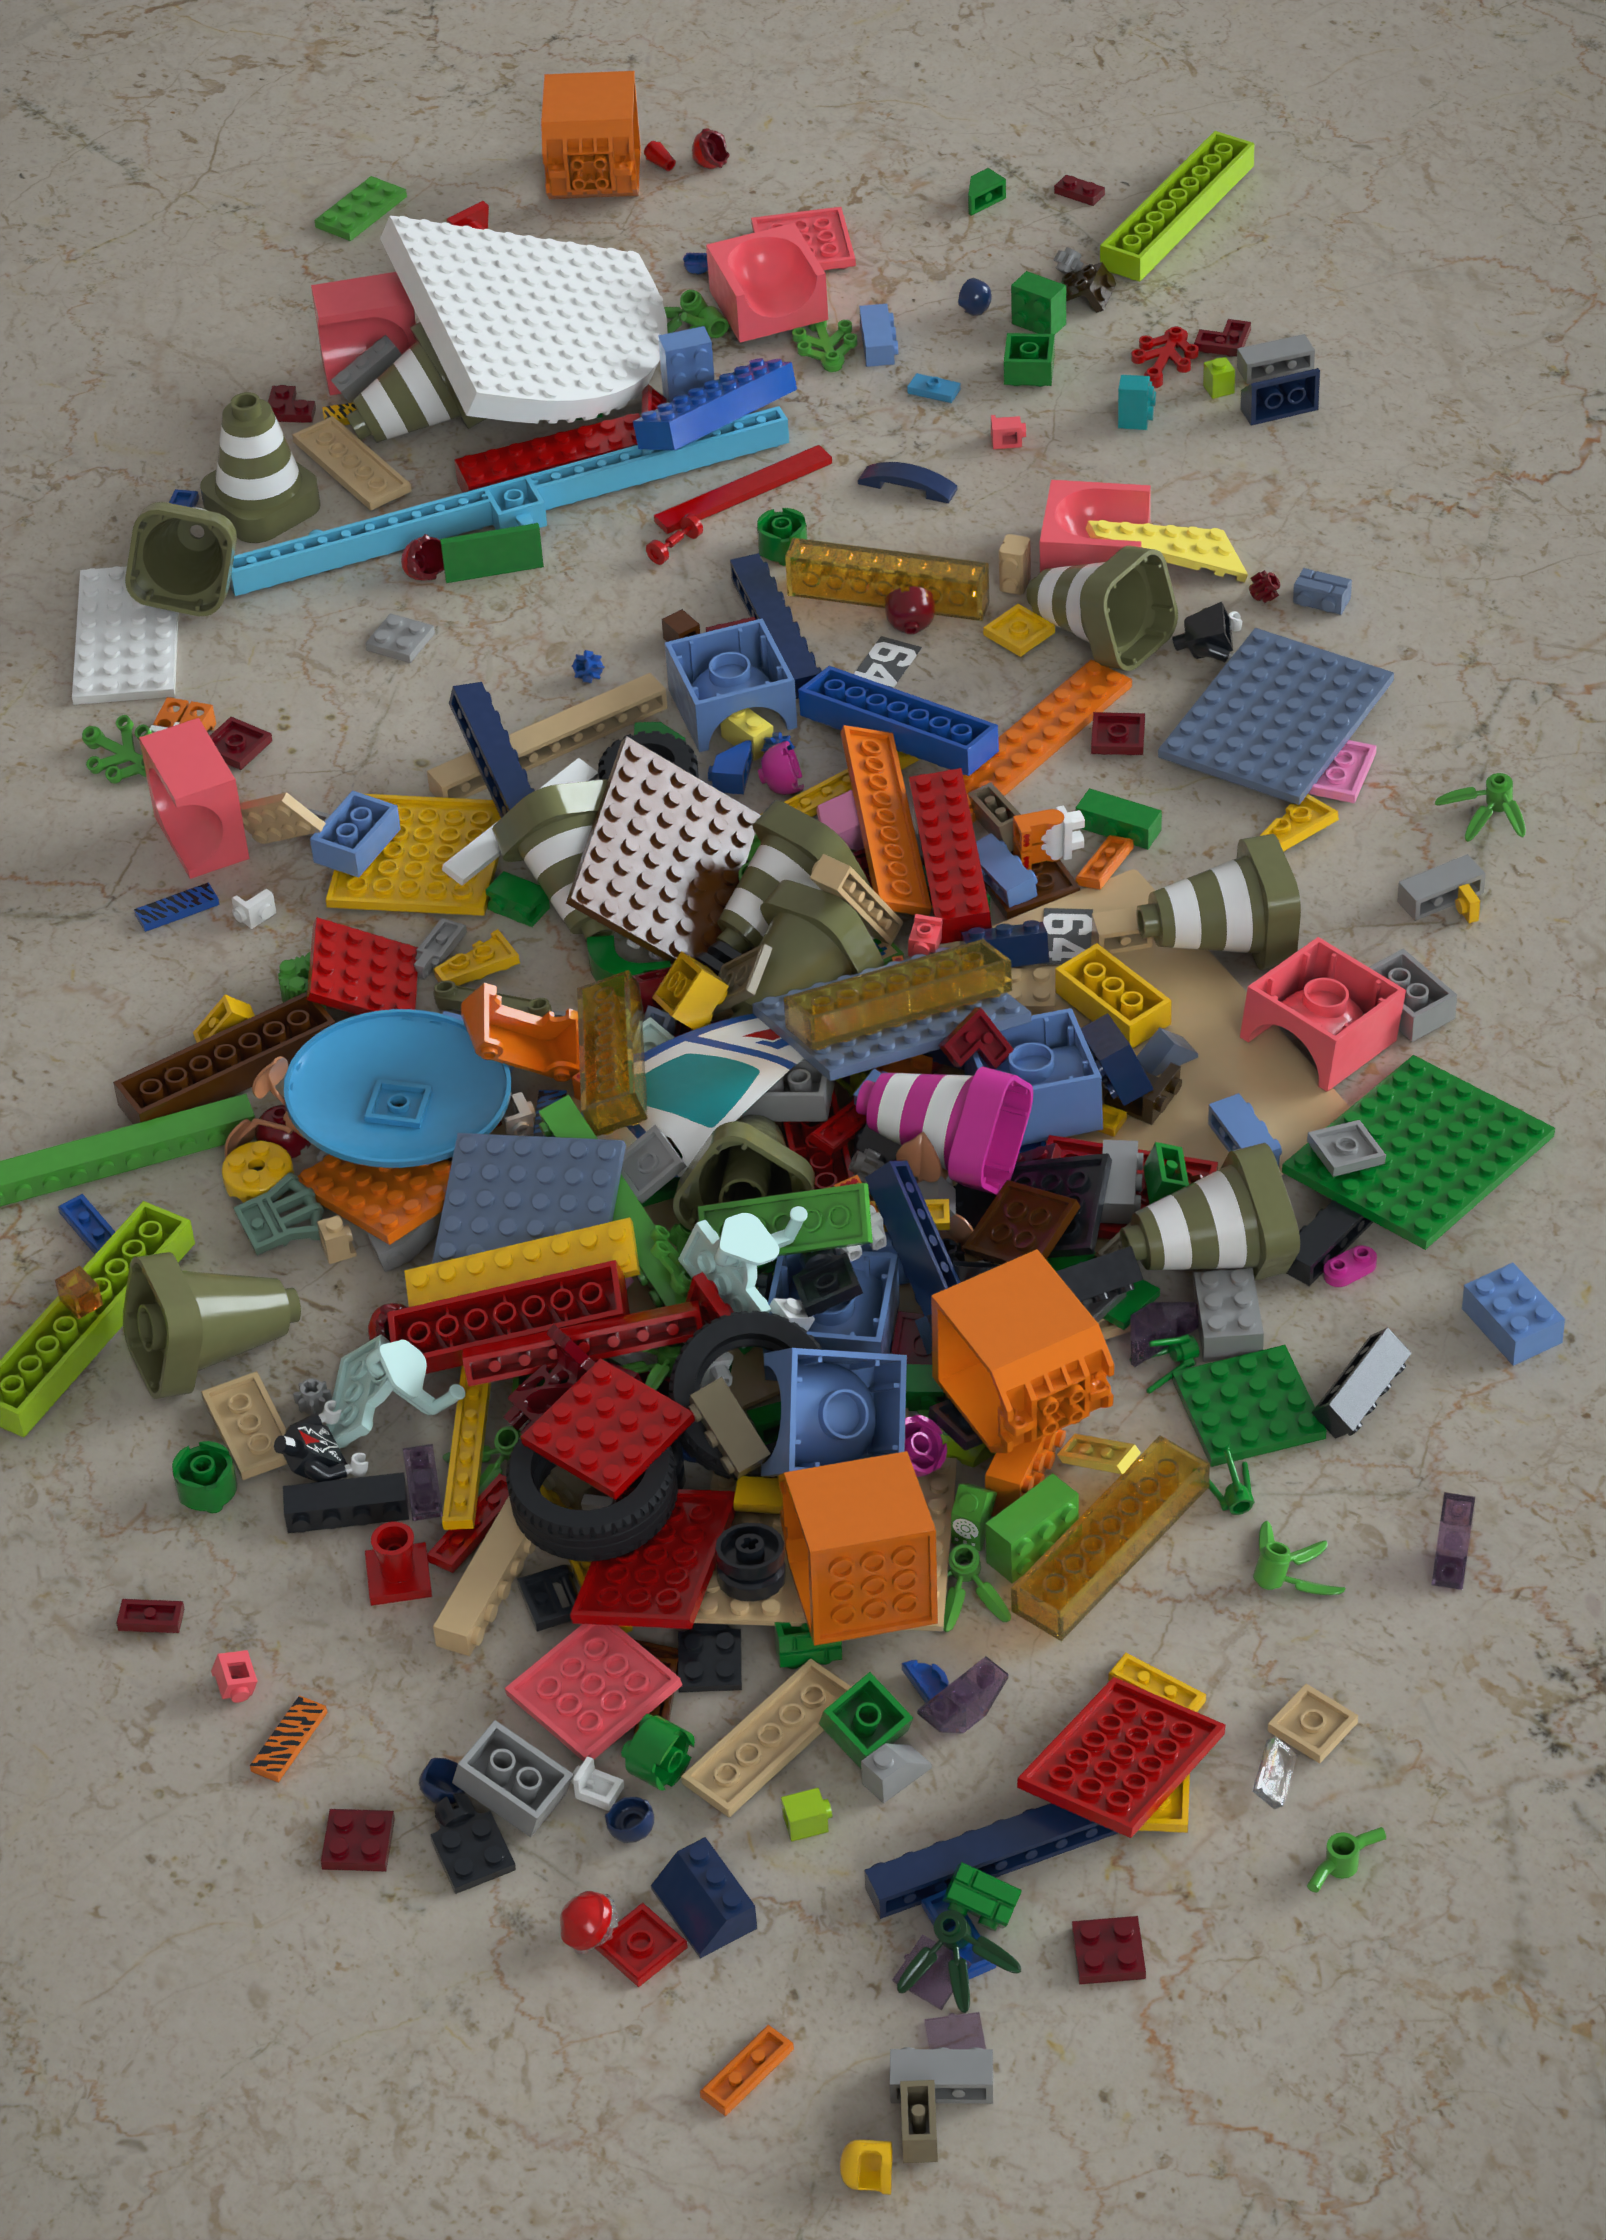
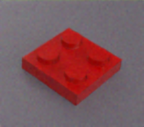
(708, 1297)

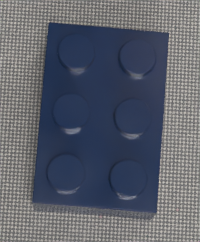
(1116, 1060)

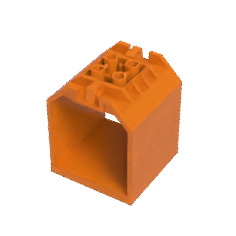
(590, 135)
(1019, 1353)
(860, 1547)

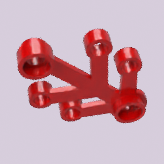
(1172, 338)

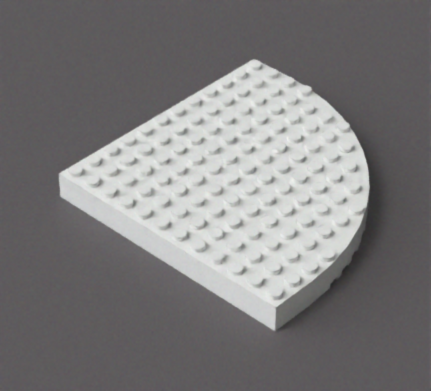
(530, 320)

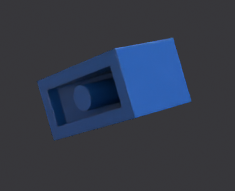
(732, 769)

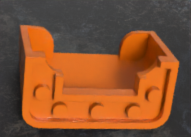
(522, 1039)

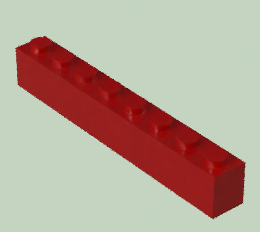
(597, 1339)

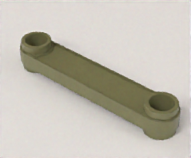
(450, 997)

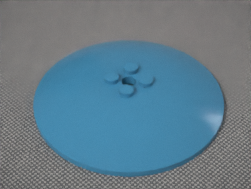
(357, 1070)

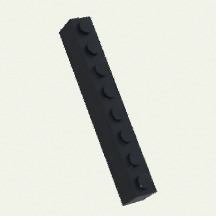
(1086, 1280)

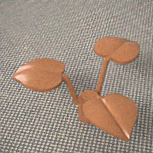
(263, 1083)
(927, 1166)

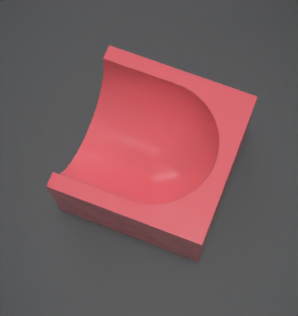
(767, 282)
(356, 315)
(1073, 504)
(194, 798)
(1331, 1005)

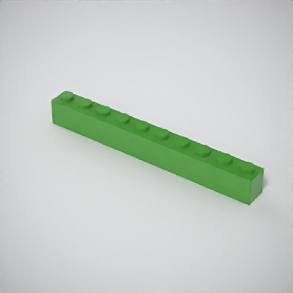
(566, 1121)
(121, 1150)

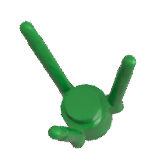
(1181, 1349)
(1237, 1497)

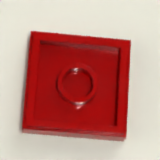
(642, 1945)

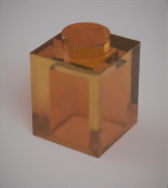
(79, 1292)

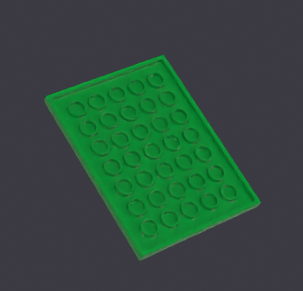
(1441, 1146)

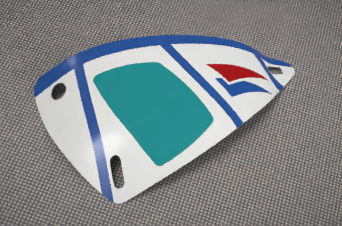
(708, 1080)

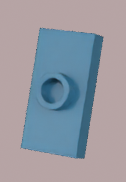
(933, 388)

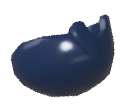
(975, 297)
(437, 1780)
(630, 1819)

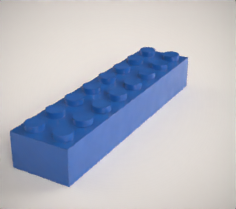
(714, 404)
(918, 725)

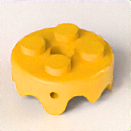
(247, 1183)

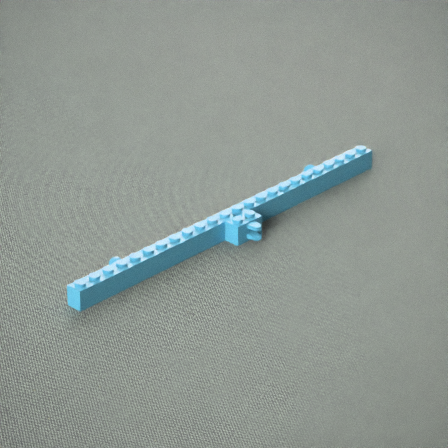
(502, 504)

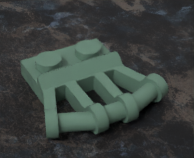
(262, 1220)

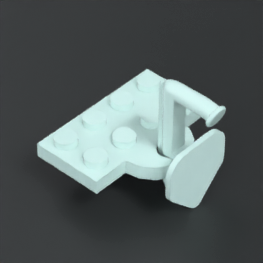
(735, 1256)
(369, 1378)

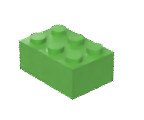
(1030, 1527)

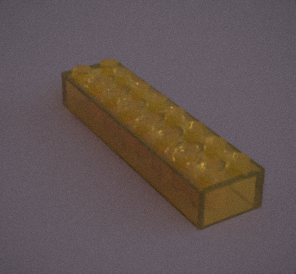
(869, 574)
(897, 994)
(611, 1054)
(1110, 1538)

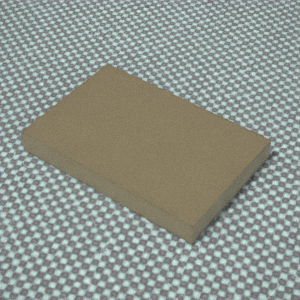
(743, 976)

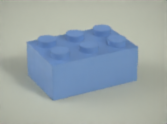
(685, 361)
(355, 834)
(1513, 1313)

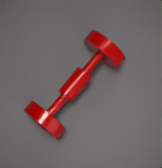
(658, 551)

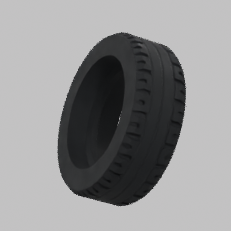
(711, 1342)
(589, 1533)

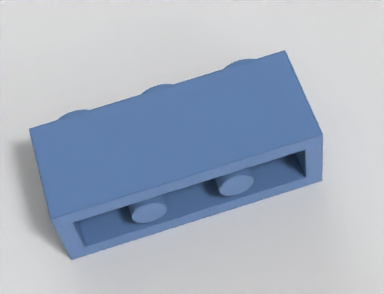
(878, 335)
(1005, 872)
(1238, 1125)

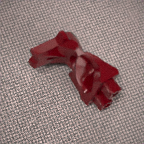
(533, 1401)

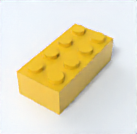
(1103, 984)

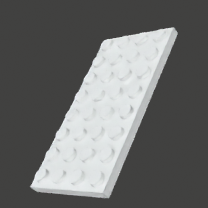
(121, 645)

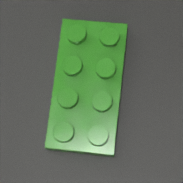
(360, 208)

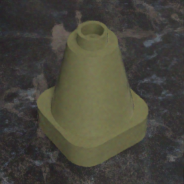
(812, 942)
(740, 1163)
(197, 1319)

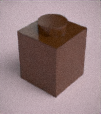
(679, 626)

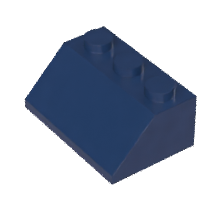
(1281, 397)
(1020, 943)
(704, 1898)

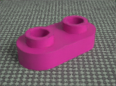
(1353, 1263)

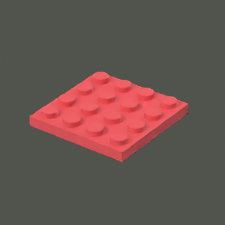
(822, 230)
(593, 1688)

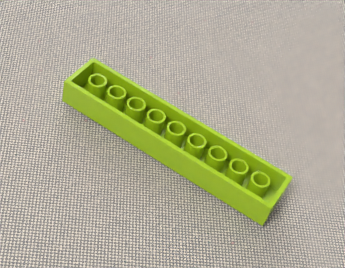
(1177, 206)
(61, 1344)

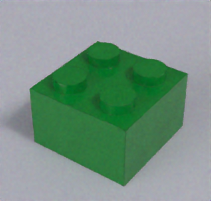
(1038, 304)
(1029, 359)
(865, 1719)

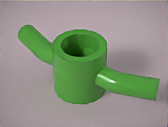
(711, 318)
(1343, 1856)

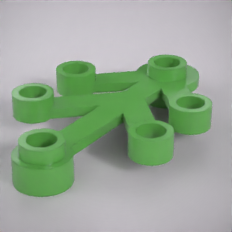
(830, 359)
(94, 738)
(662, 1248)

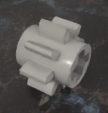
(1068, 261)
(865, 1163)
(312, 1396)

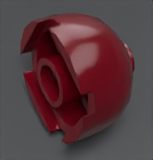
(910, 610)
(291, 1142)

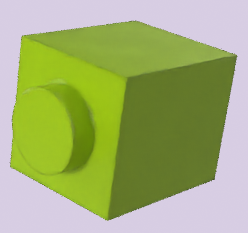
(1219, 377)
(805, 1814)

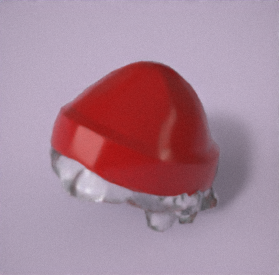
(588, 1921)

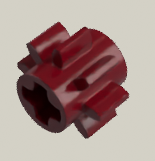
(1264, 586)

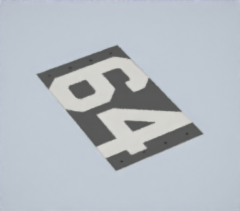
(887, 661)
(1067, 932)

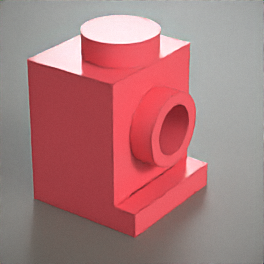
(1007, 432)
(925, 935)
(234, 1675)

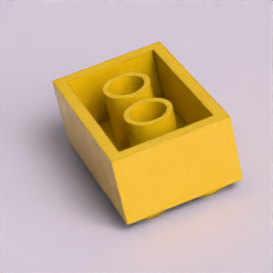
(690, 992)

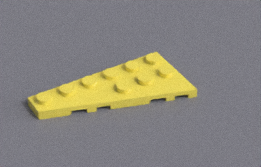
(1179, 545)

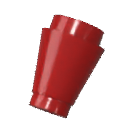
(658, 155)

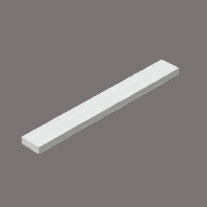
(485, 848)

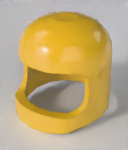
(867, 2165)

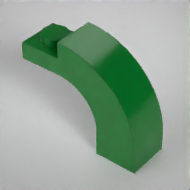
(606, 962)

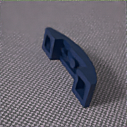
(908, 475)

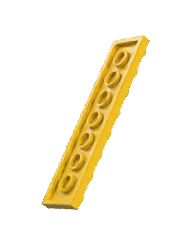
(525, 1262)

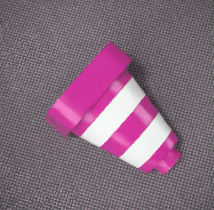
(967, 1118)

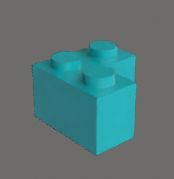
(1135, 402)

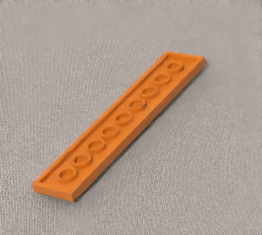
(1049, 727)
(885, 820)

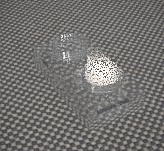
(1274, 1773)

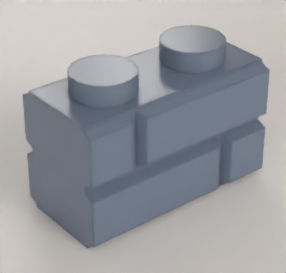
(1322, 591)

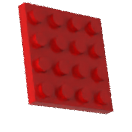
(360, 970)
(607, 1428)

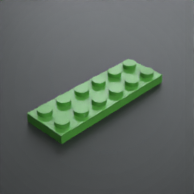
(834, 1216)

